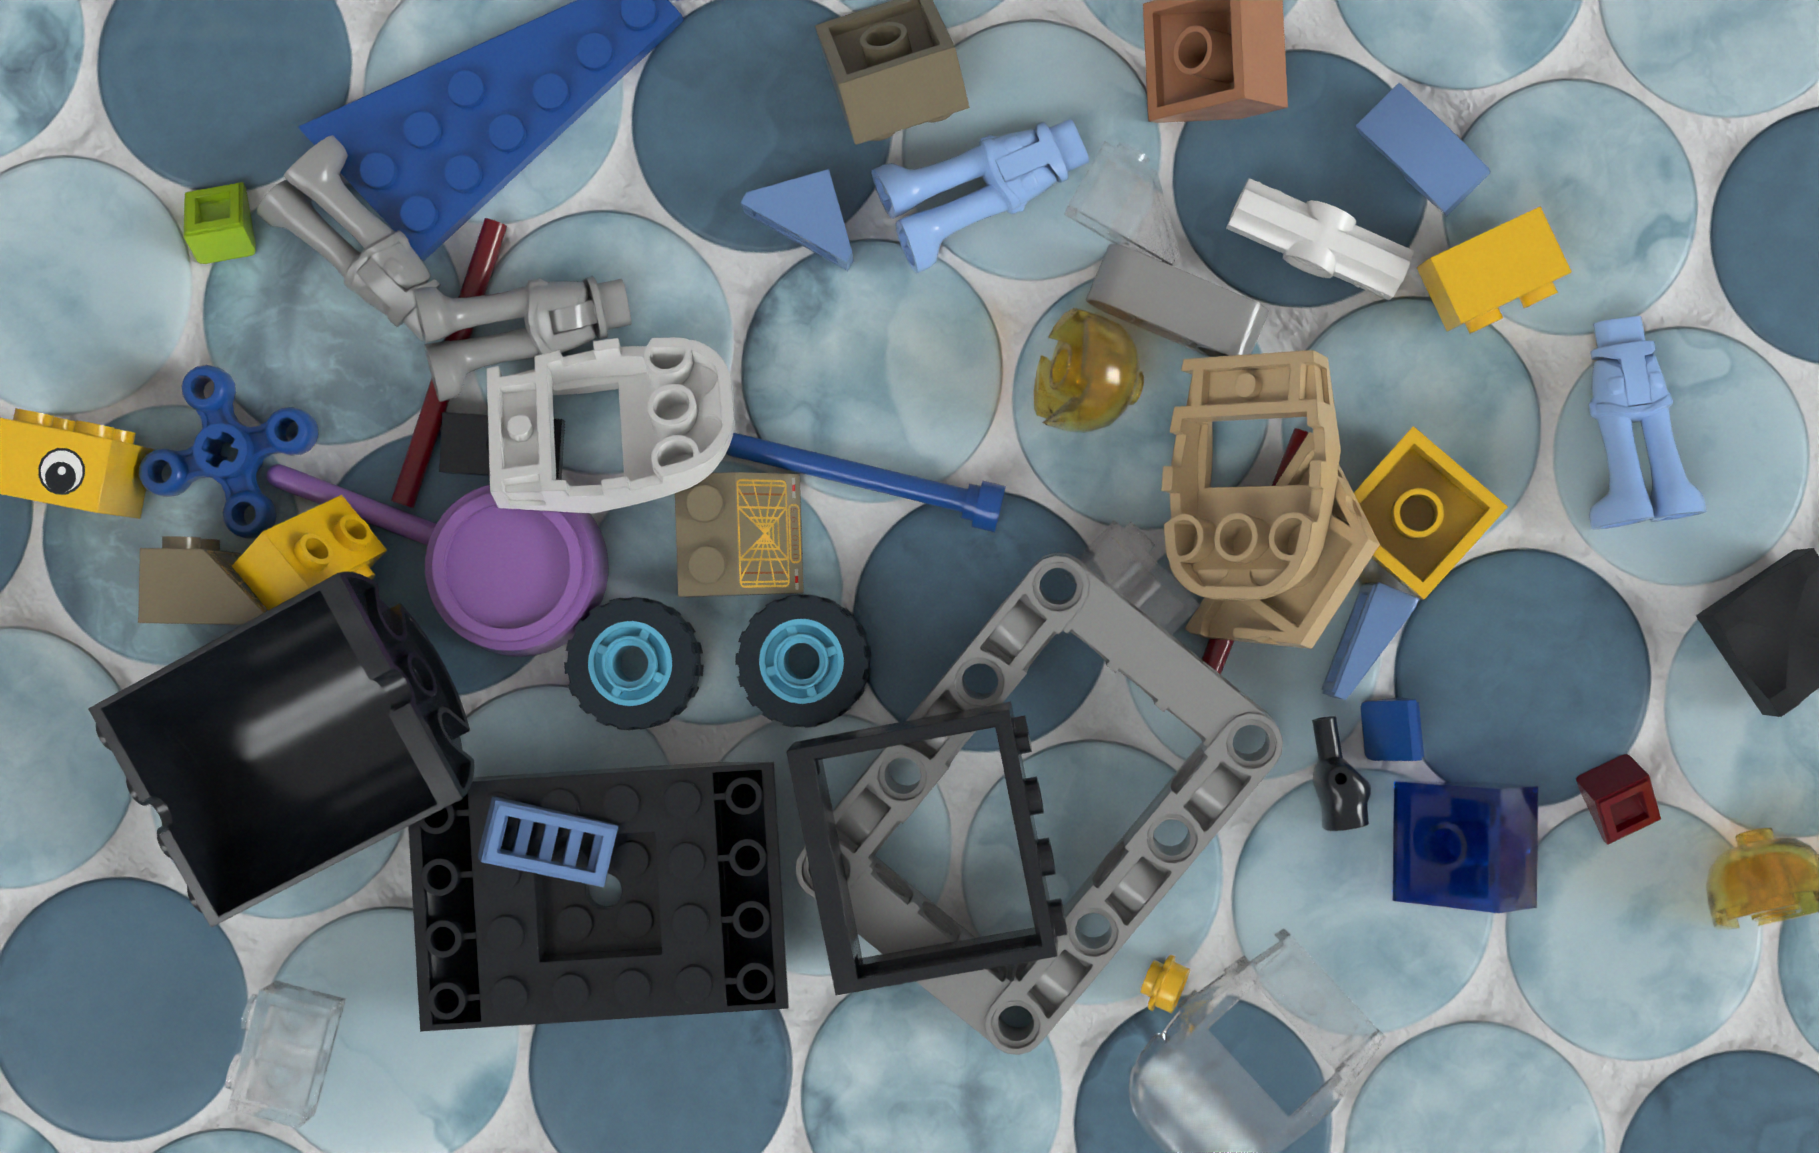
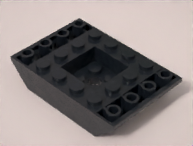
(686, 938)

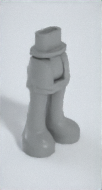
(386, 266)
(555, 318)

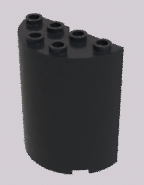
(291, 743)

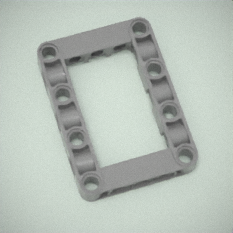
(1136, 870)

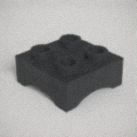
(1772, 632)

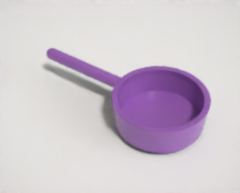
(493, 573)

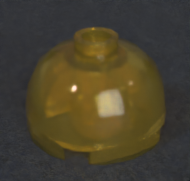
(1090, 374)
(1763, 880)

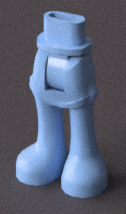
(1014, 172)
(1629, 390)

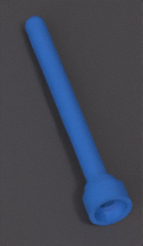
(976, 503)

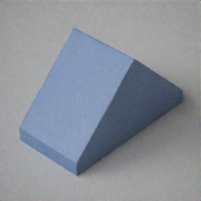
(806, 213)

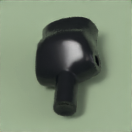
(1338, 785)

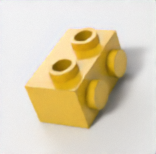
(1495, 269)
(308, 551)

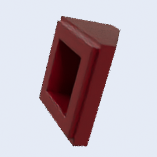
(1619, 797)

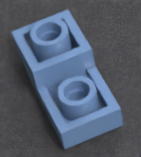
(1423, 149)

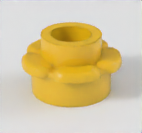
(1165, 984)

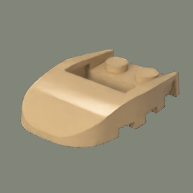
(1249, 537)

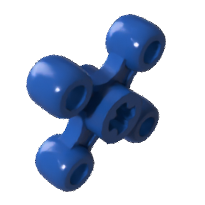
(205, 456)

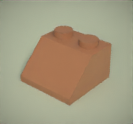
(1214, 59)

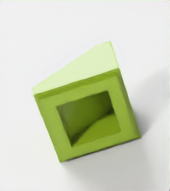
(219, 223)

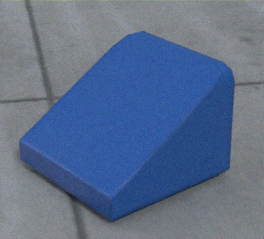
(1392, 730)

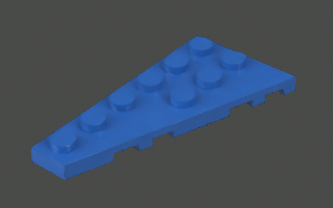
(467, 126)

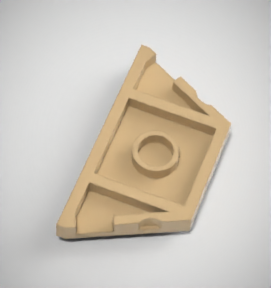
(1306, 609)

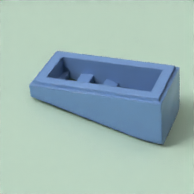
(1370, 628)
(494, 830)

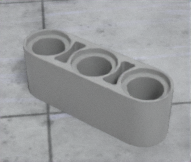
(1175, 304)

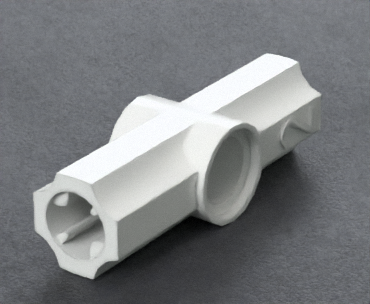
(1320, 239)

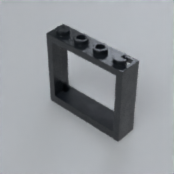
(847, 967)

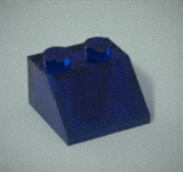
(1465, 845)

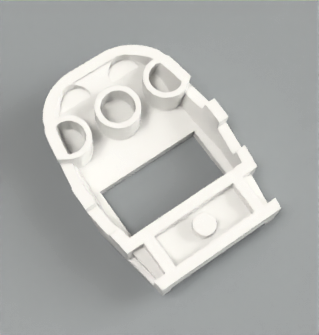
(672, 418)

